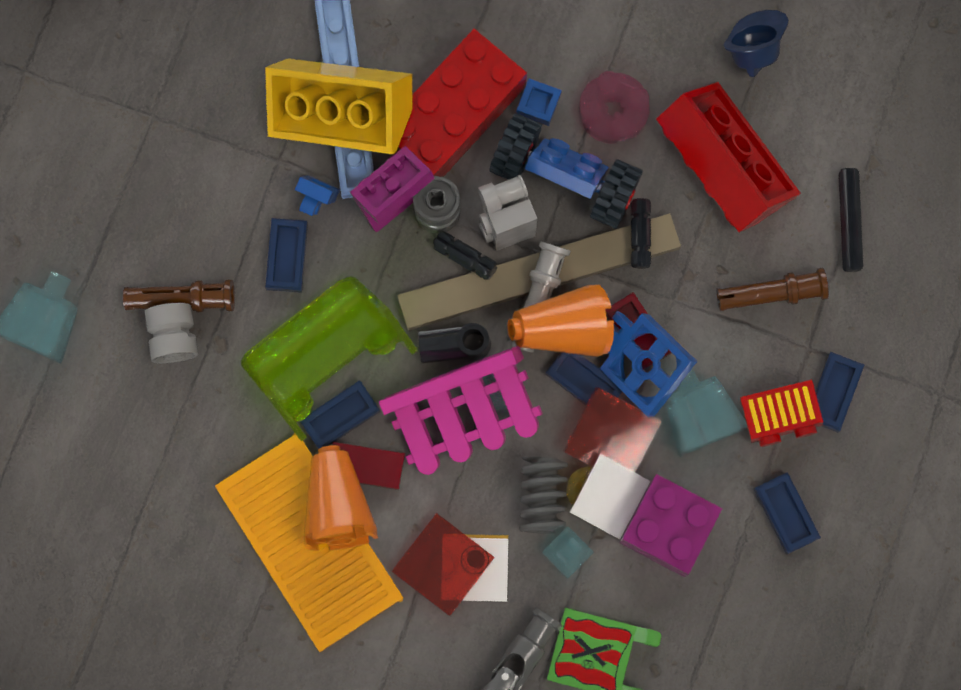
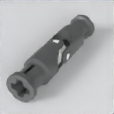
(526, 646)

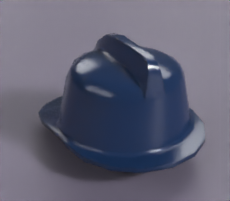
(757, 40)

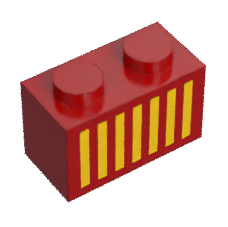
(782, 412)

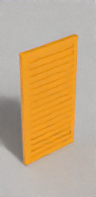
(326, 587)

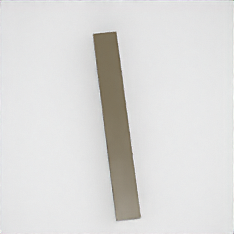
(513, 281)

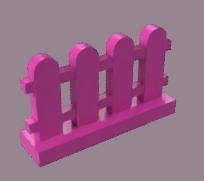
(476, 396)

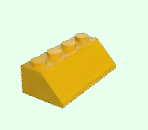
(337, 104)

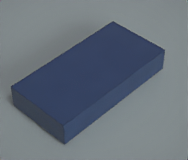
(286, 255)
(580, 377)
(837, 389)
(340, 415)
(787, 513)

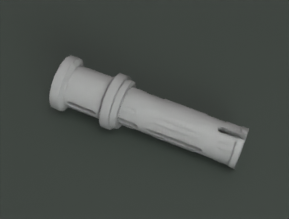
(545, 275)

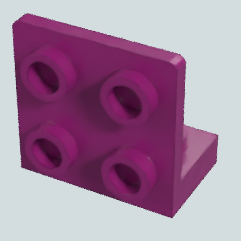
(391, 188)

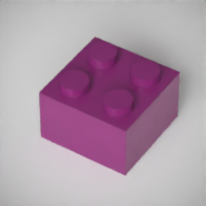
(671, 525)

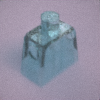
(40, 318)
(702, 414)

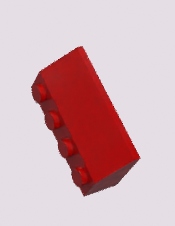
(727, 156)

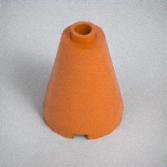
(566, 323)
(336, 503)

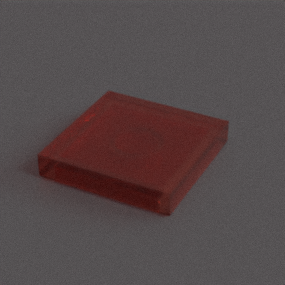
(611, 429)
(443, 564)

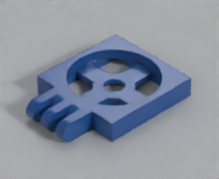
(624, 344)

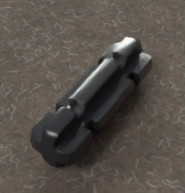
(641, 233)
(465, 255)

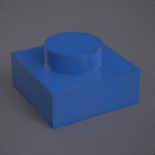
(539, 102)

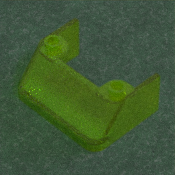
(319, 344)

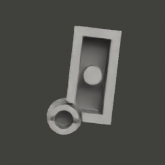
(506, 213)

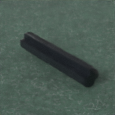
(850, 220)

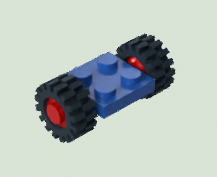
(563, 166)

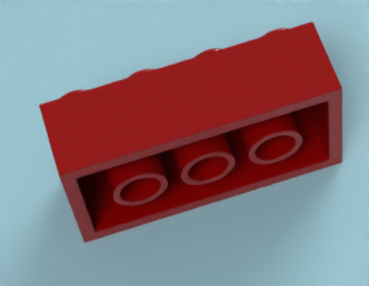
(460, 102)

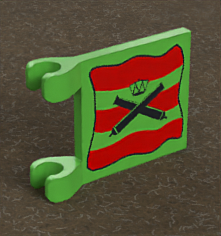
(595, 651)

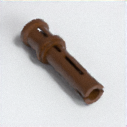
(790, 288)
(198, 295)

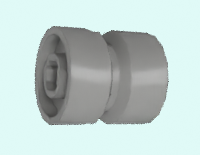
(171, 333)

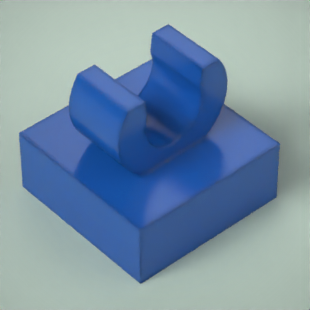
(316, 194)

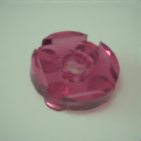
(611, 88)

